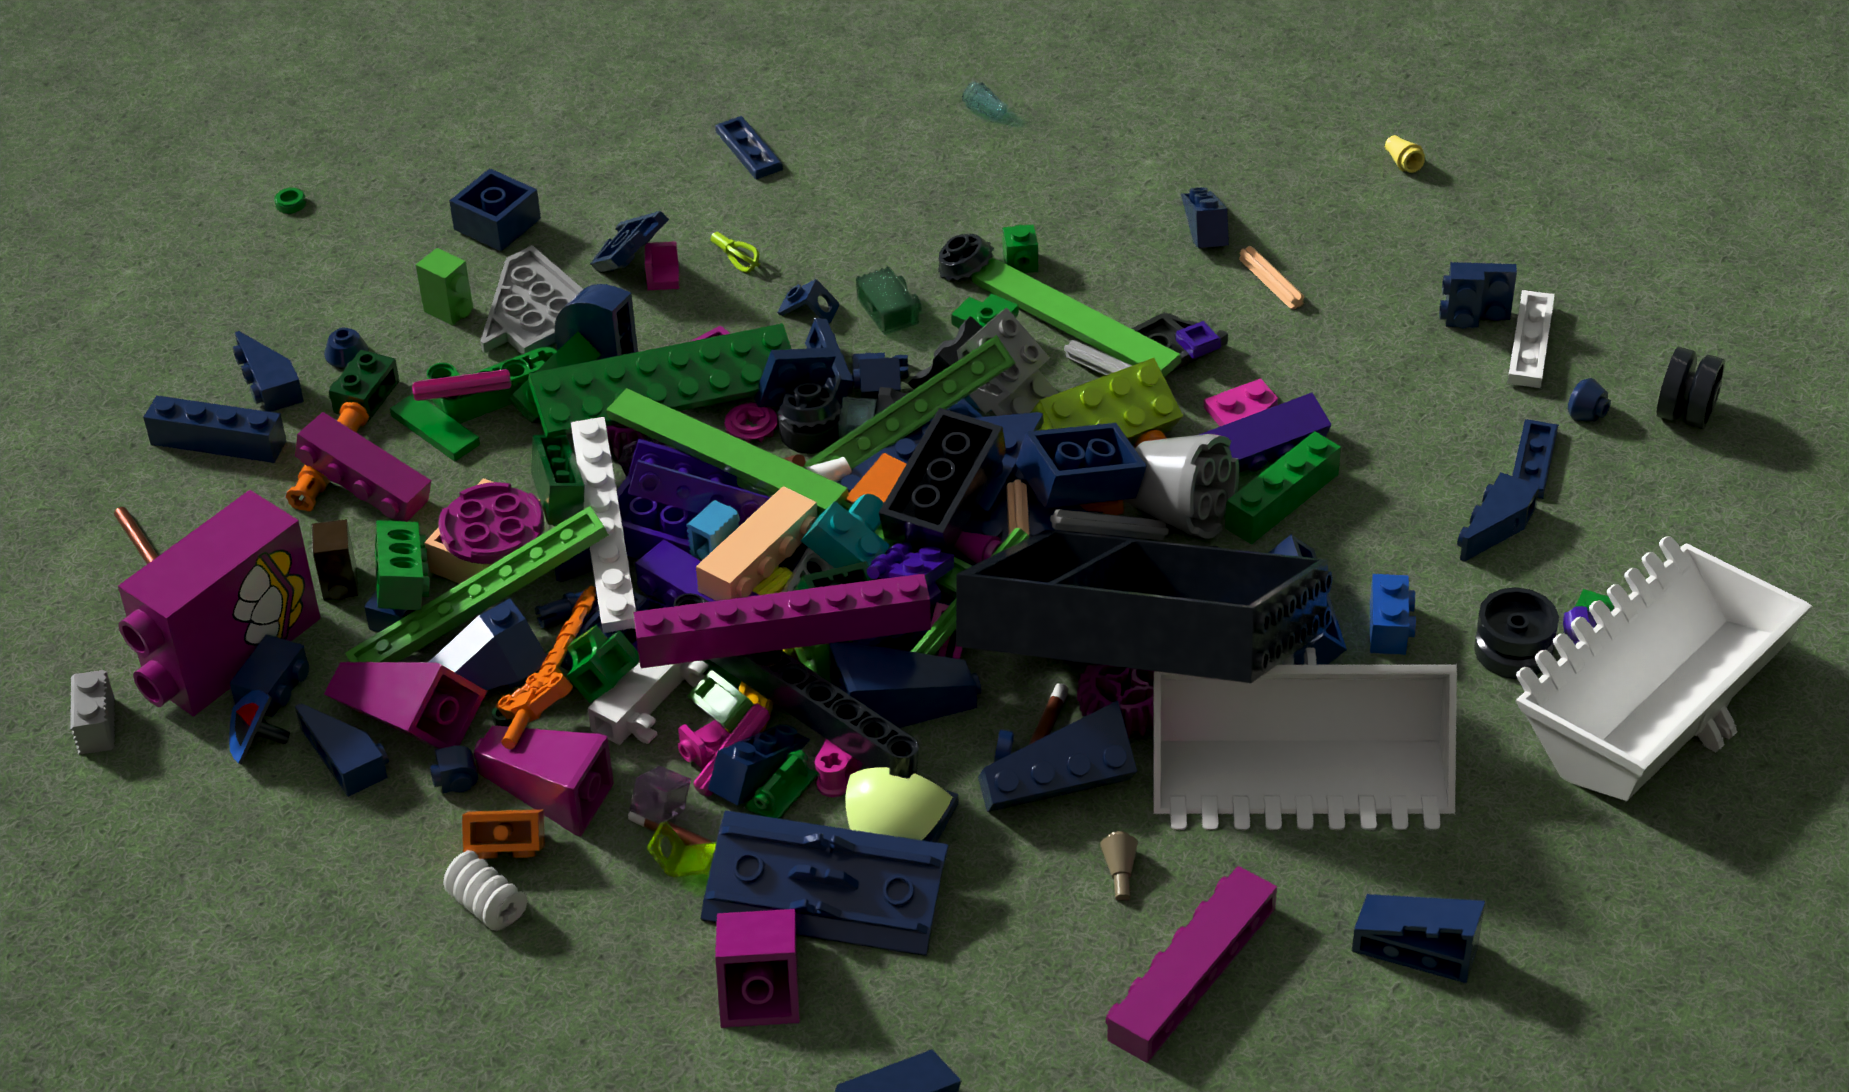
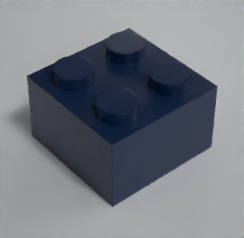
(495, 209)

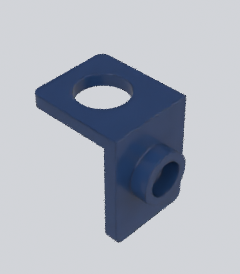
(809, 295)

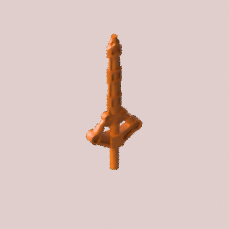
(549, 683)

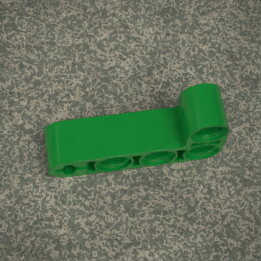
(470, 406)

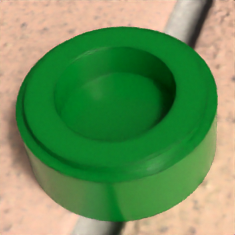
(290, 200)

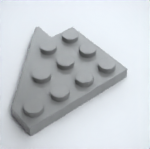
(527, 302)

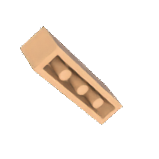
(756, 546)

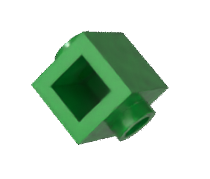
(1020, 242)

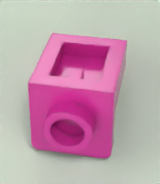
(701, 744)

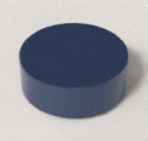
(1004, 744)

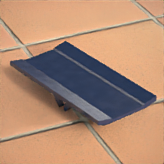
(837, 880)

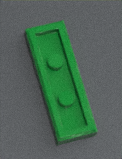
(435, 427)

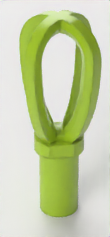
(731, 246)

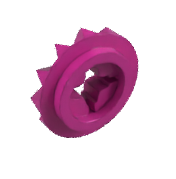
(763, 416)

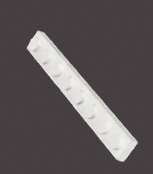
(609, 554)

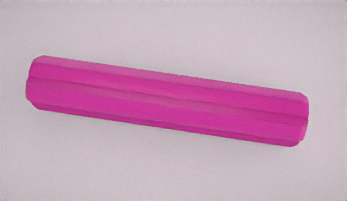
(461, 385)
(749, 726)

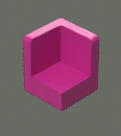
(662, 265)

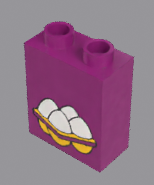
(214, 600)

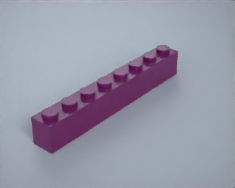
(782, 620)

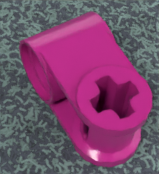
(834, 769)

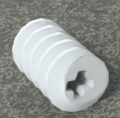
(484, 891)

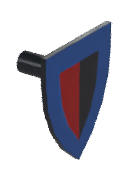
(248, 721)

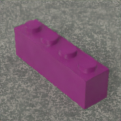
(362, 468)

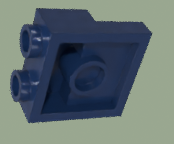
(1477, 293)

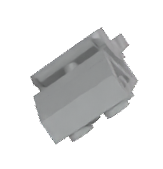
(1022, 384)

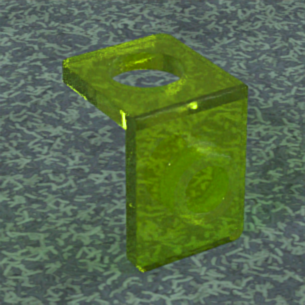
(683, 859)

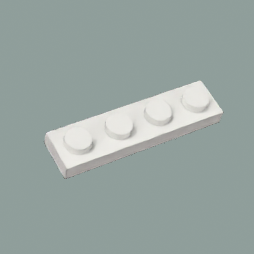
(1531, 339)

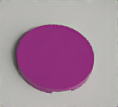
(490, 522)

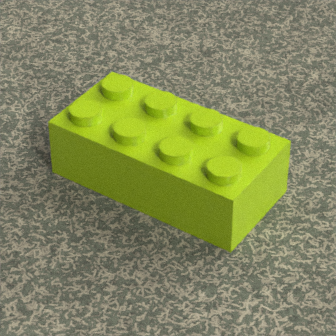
(1131, 397)

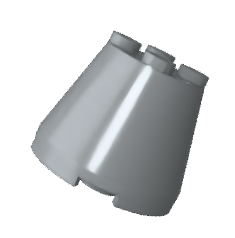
(1187, 482)

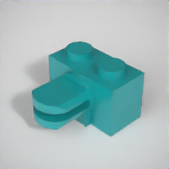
(849, 535)

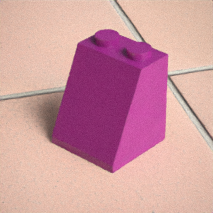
(757, 968)

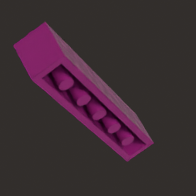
(1190, 964)

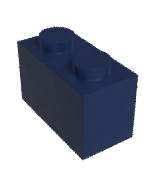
(273, 668)

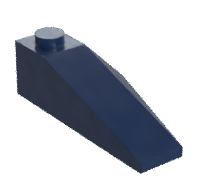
(494, 649)

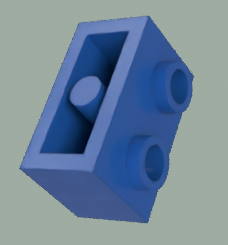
(1390, 614)

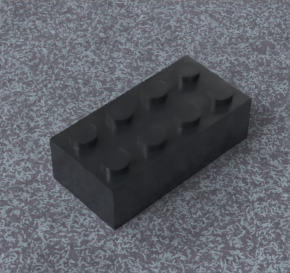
(943, 481)

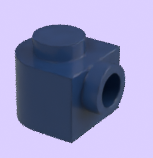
(454, 769)

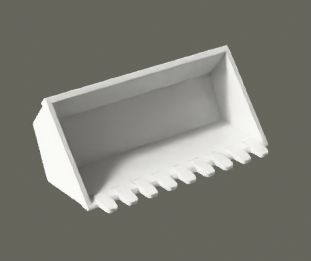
(1655, 668)
(1307, 745)

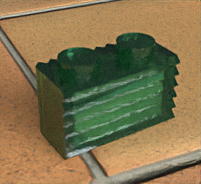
(888, 300)

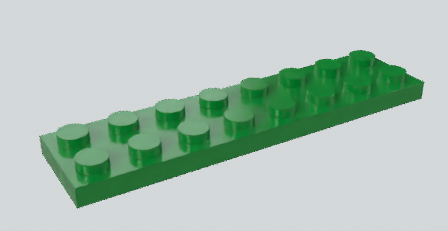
(673, 375)

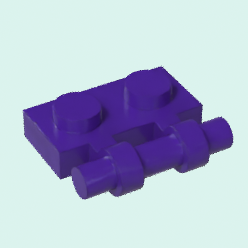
(903, 562)

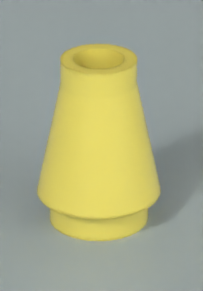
(1406, 154)

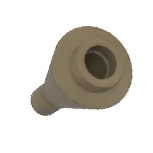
(1119, 853)

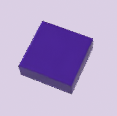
(1198, 339)

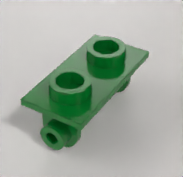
(783, 787)

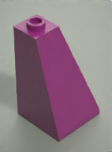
(410, 697)
(550, 771)

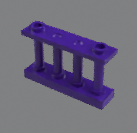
(687, 482)

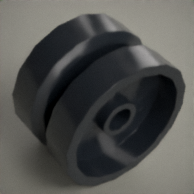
(1694, 389)
(1513, 629)

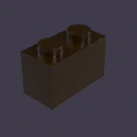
(334, 560)

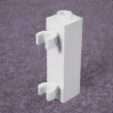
(635, 696)

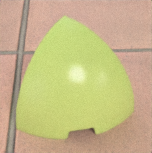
(894, 804)

